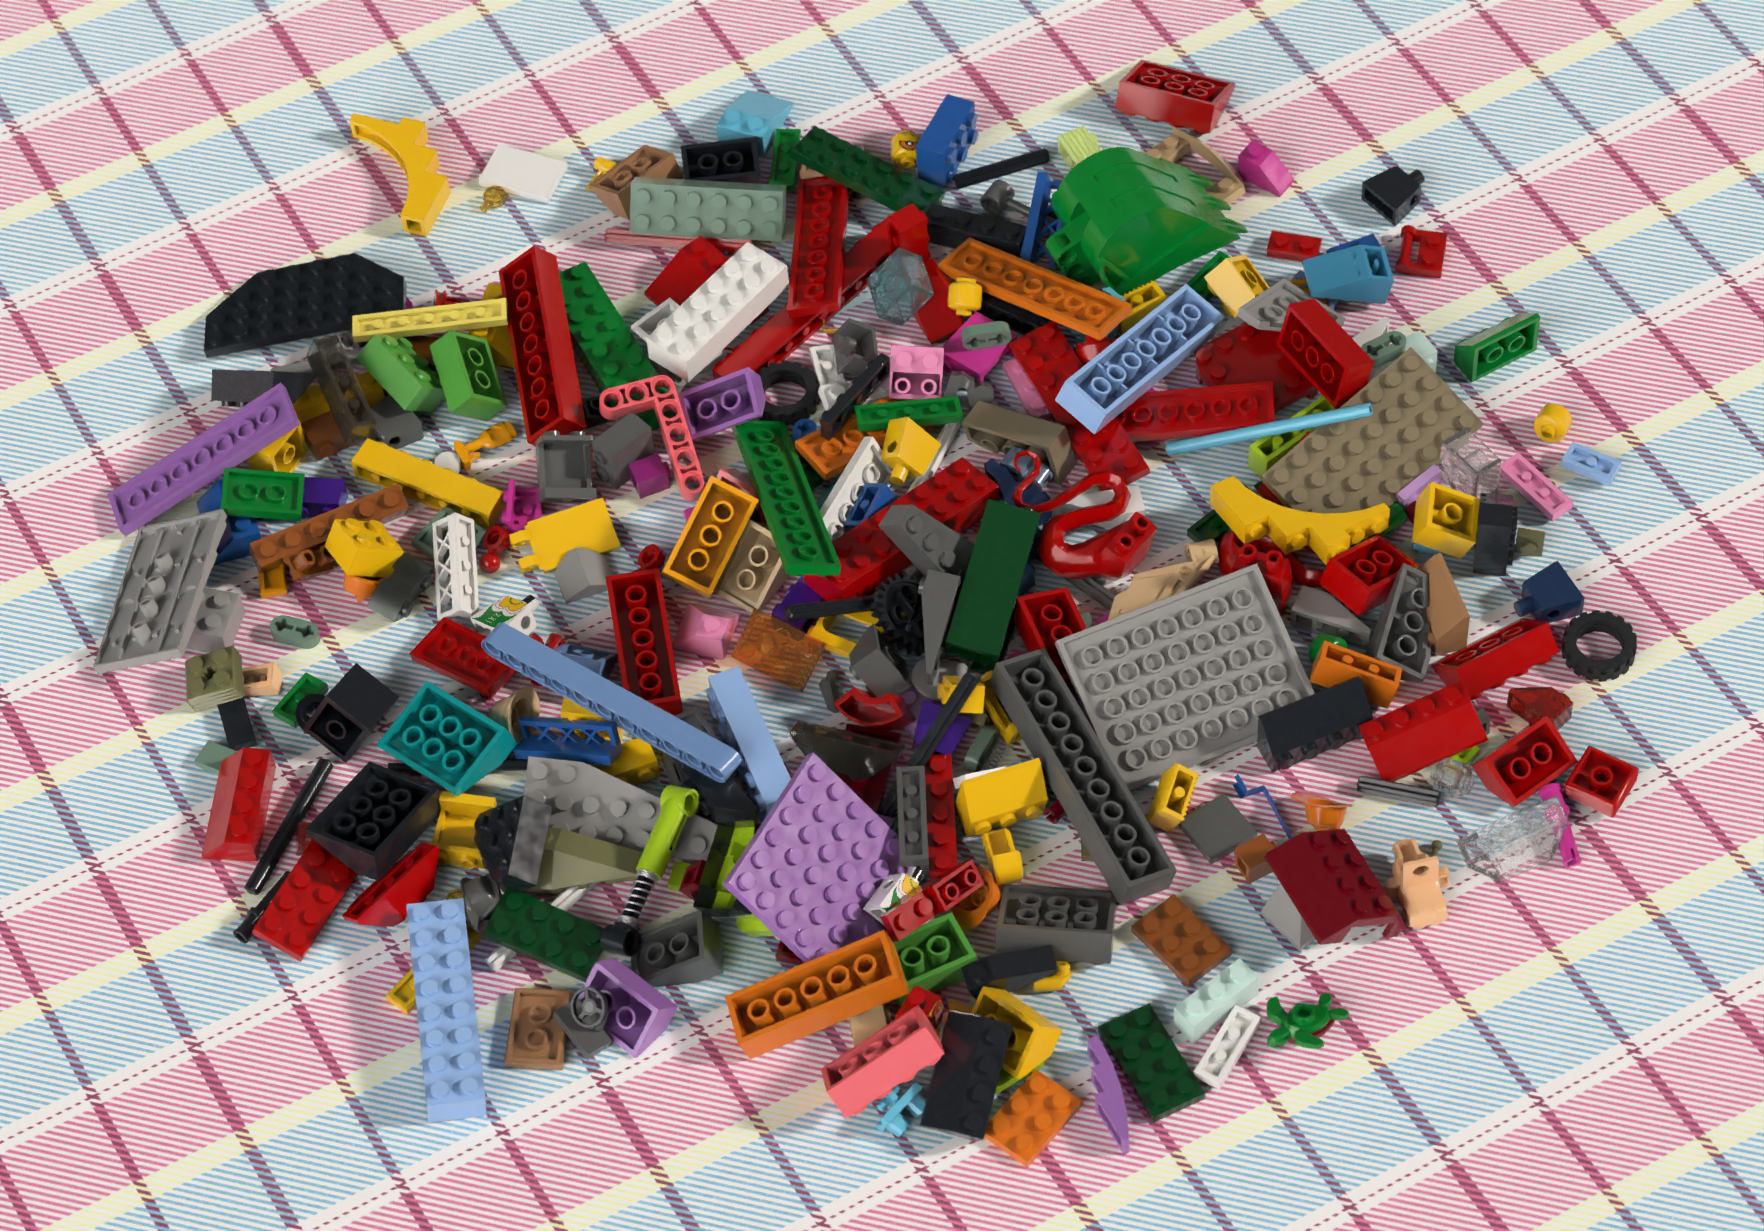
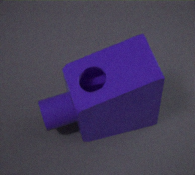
(927, 715)

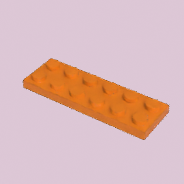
(833, 456)

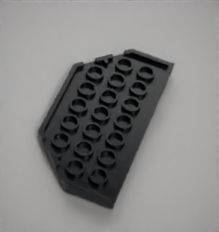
(301, 303)

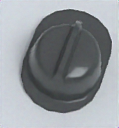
(480, 900)

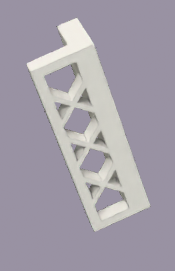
(460, 564)

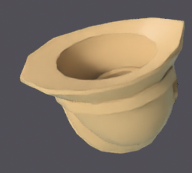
(508, 710)

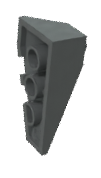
(1403, 626)

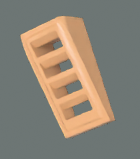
(269, 676)

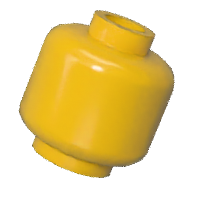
(964, 296)
(1554, 421)

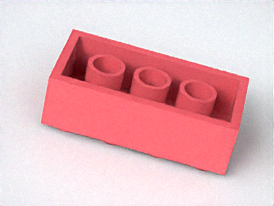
(882, 1062)

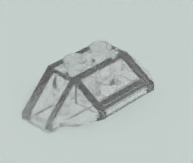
(1515, 841)

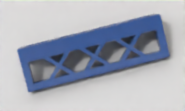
(1036, 221)
(571, 746)

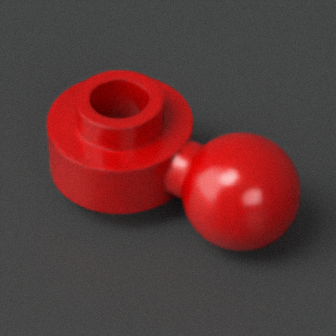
(495, 541)
(651, 558)

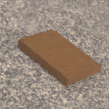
(533, 1034)

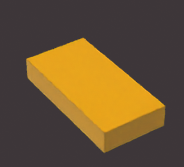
(273, 583)

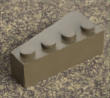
(1002, 428)

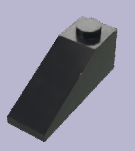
(1010, 970)

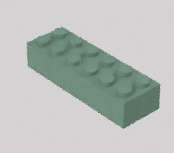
(707, 209)

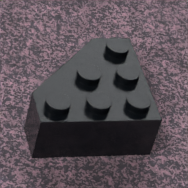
(1495, 534)
(513, 841)

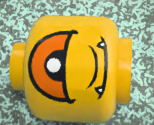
(904, 149)

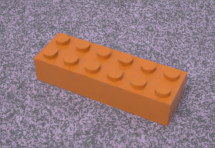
(817, 994)

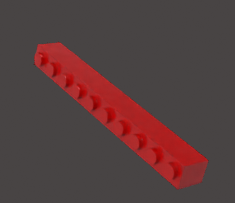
(783, 334)

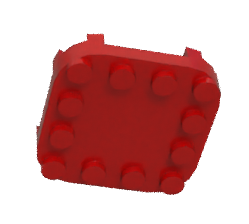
(1252, 357)

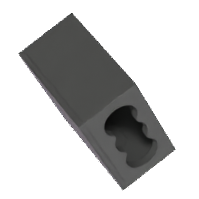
(620, 445)

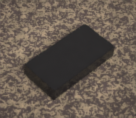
(237, 724)

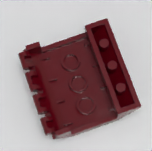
(1332, 885)

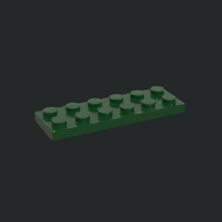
(864, 172)

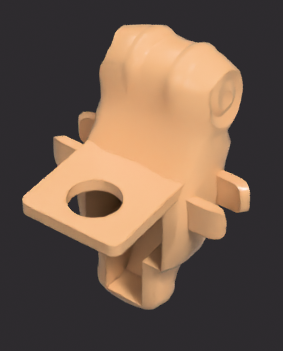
(1418, 885)

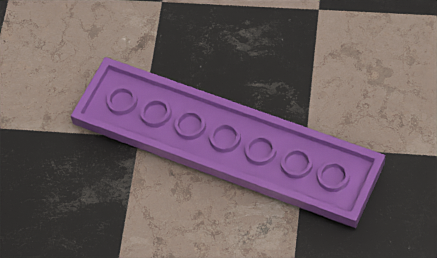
(203, 459)

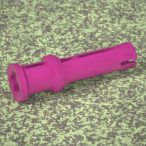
(1567, 843)

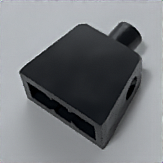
(1393, 193)

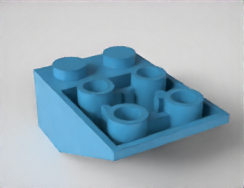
(1350, 275)

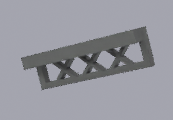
(912, 817)

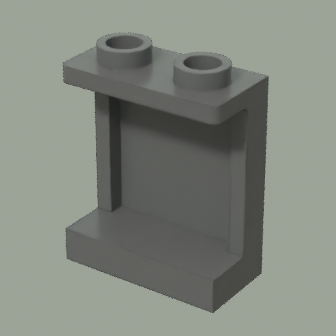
(564, 468)

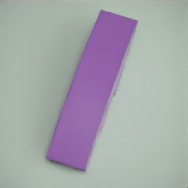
(1109, 1100)

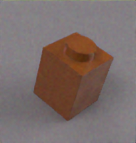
(1250, 858)

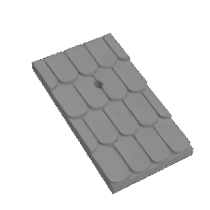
(161, 592)

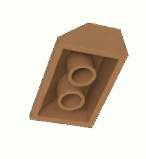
(615, 185)
(1446, 609)

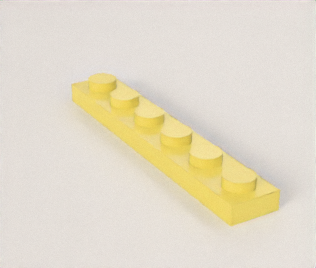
(431, 319)

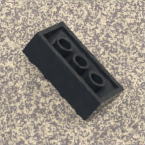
(954, 224)
(243, 386)
(1313, 725)
(966, 1076)

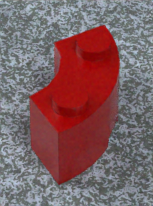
(882, 712)

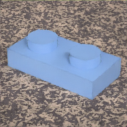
(1591, 463)

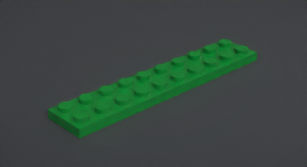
(786, 499)

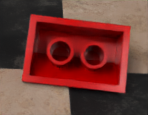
(1525, 762)

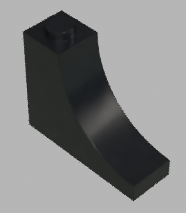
(1019, 319)

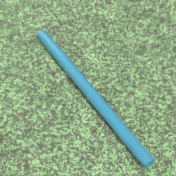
(1269, 429)

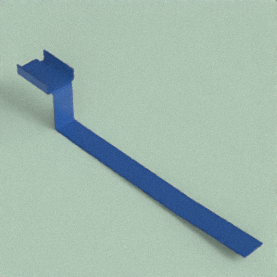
(1243, 792)

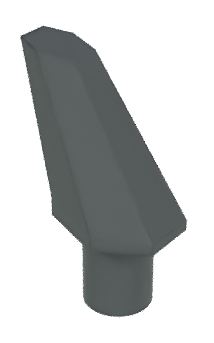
(830, 690)

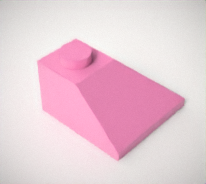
(706, 631)

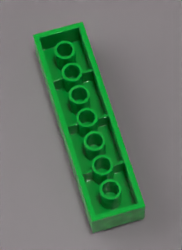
(603, 338)

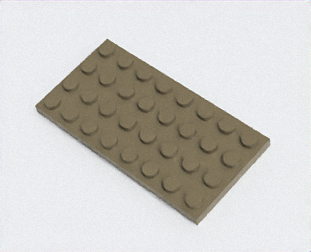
(1375, 456)

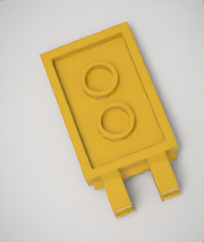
(560, 532)

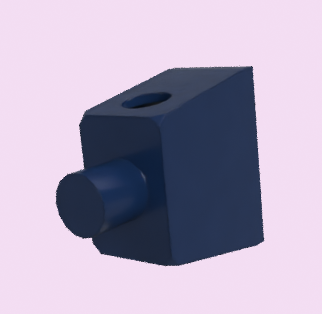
(1550, 596)

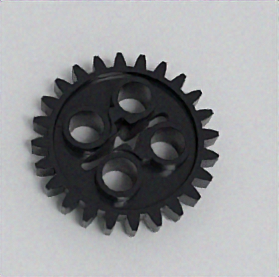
(894, 609)

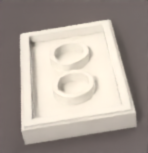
(523, 173)

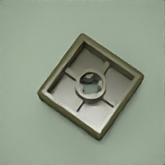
(214, 678)

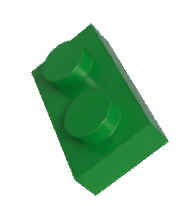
(287, 706)

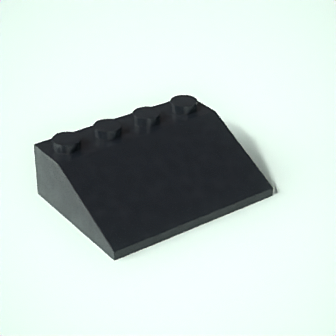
(375, 819)

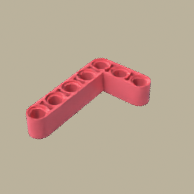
(668, 426)

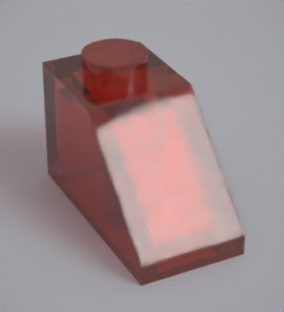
(1537, 702)

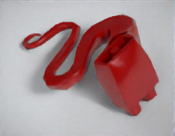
(1106, 555)
(1276, 567)

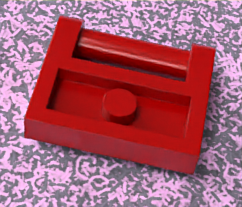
(1430, 252)

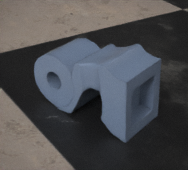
(1026, 465)

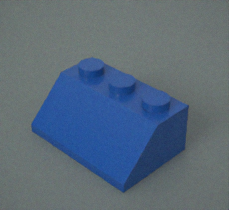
(238, 531)

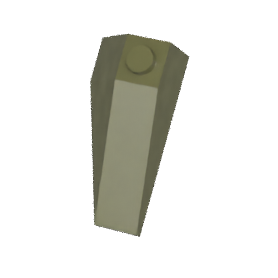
(579, 860)

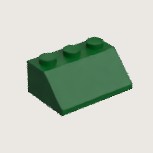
(1497, 345)

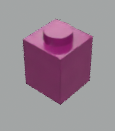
(649, 475)

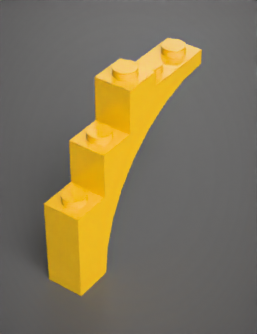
(406, 145)
(1293, 529)

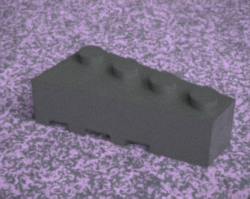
(927, 541)

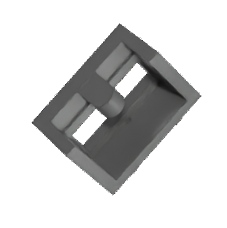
(850, 336)

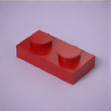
(1293, 246)

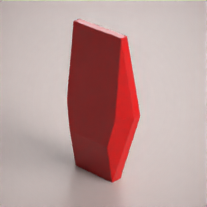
(935, 316)

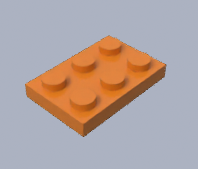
(1032, 1118)

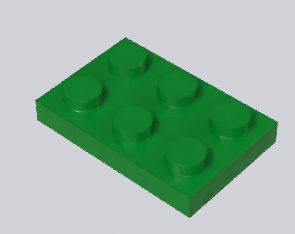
(262, 494)

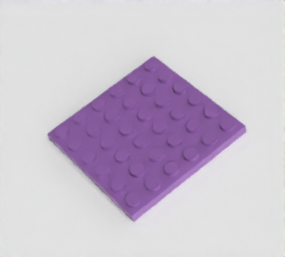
(816, 864)

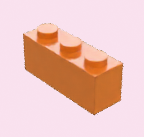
(1338, 664)

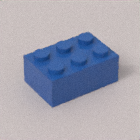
(946, 141)

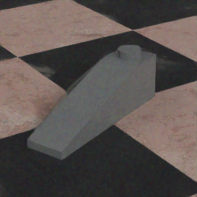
(939, 600)

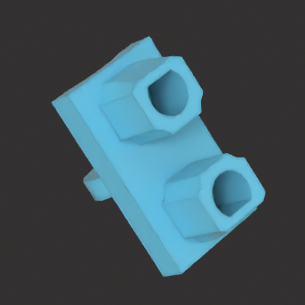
(893, 1119)

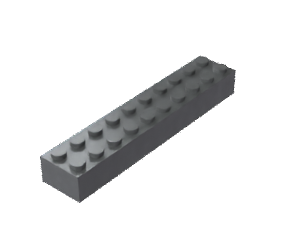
(1082, 776)

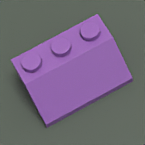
(723, 403)
(635, 1007)

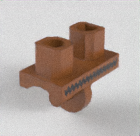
(309, 563)

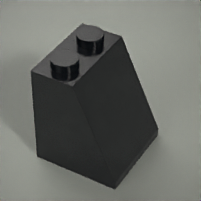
(350, 712)

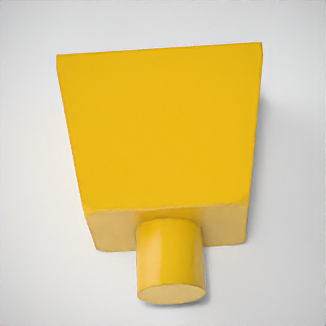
(907, 449)

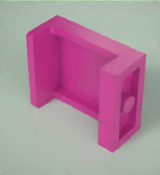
(973, 362)

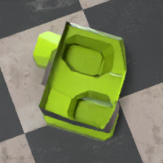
(712, 896)

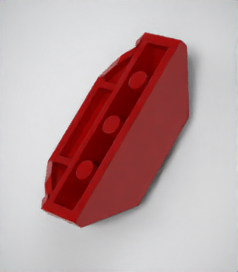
(404, 883)

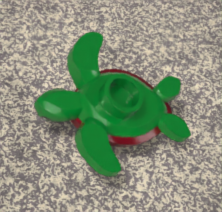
(1303, 1023)

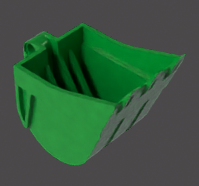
(1134, 219)

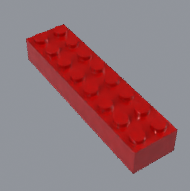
(541, 345)
(868, 555)

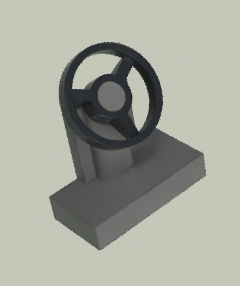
(585, 1021)

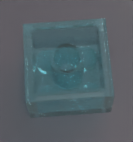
(900, 286)

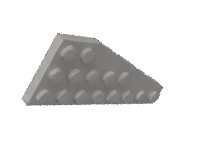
(607, 807)

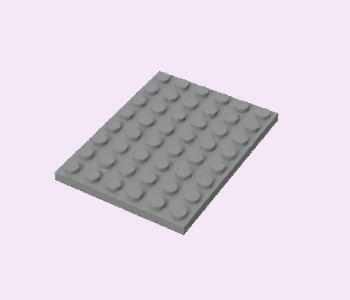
(1185, 675)

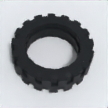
(790, 373)
(1596, 668)

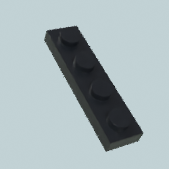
(857, 394)

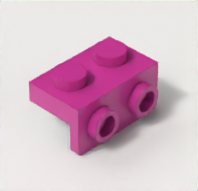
(521, 507)

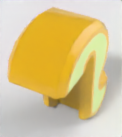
(1002, 858)

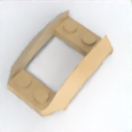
(1181, 143)

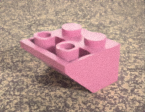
(916, 372)

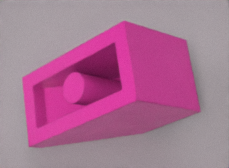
(1264, 169)

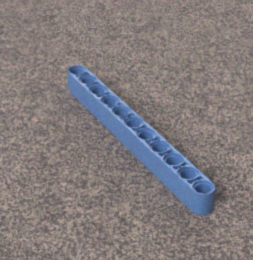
(612, 702)

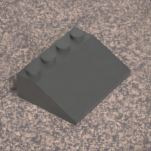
(1070, 920)

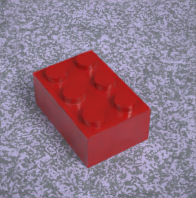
(1364, 573)

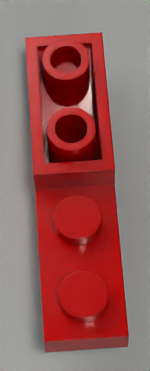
(930, 899)

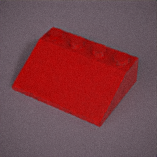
(1173, 96)
(687, 272)

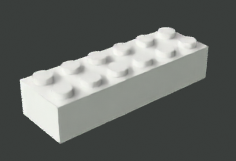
(717, 311)

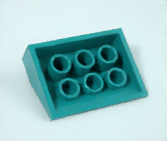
(446, 740)

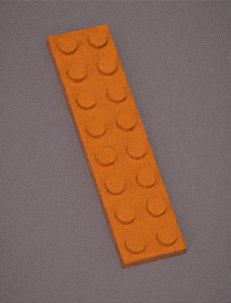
(1036, 288)

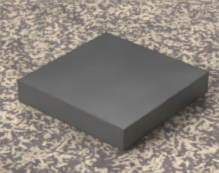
(1217, 828)

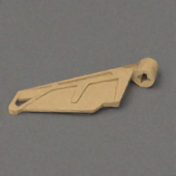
(1166, 581)

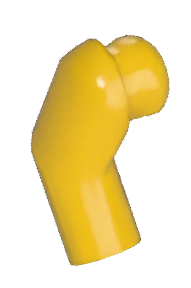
(1055, 981)

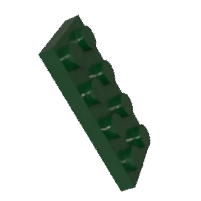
(545, 934)
(1151, 1062)

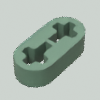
(986, 335)
(1382, 349)
(296, 630)
(981, 748)

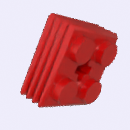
(1585, 782)

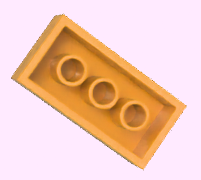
(709, 537)

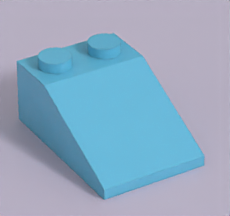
(756, 117)

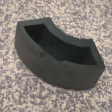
(396, 595)

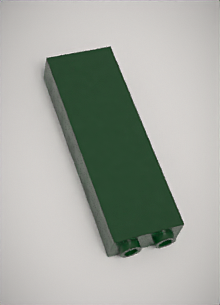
(992, 582)

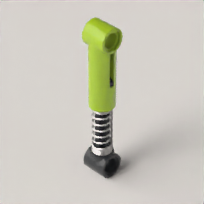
(676, 806)

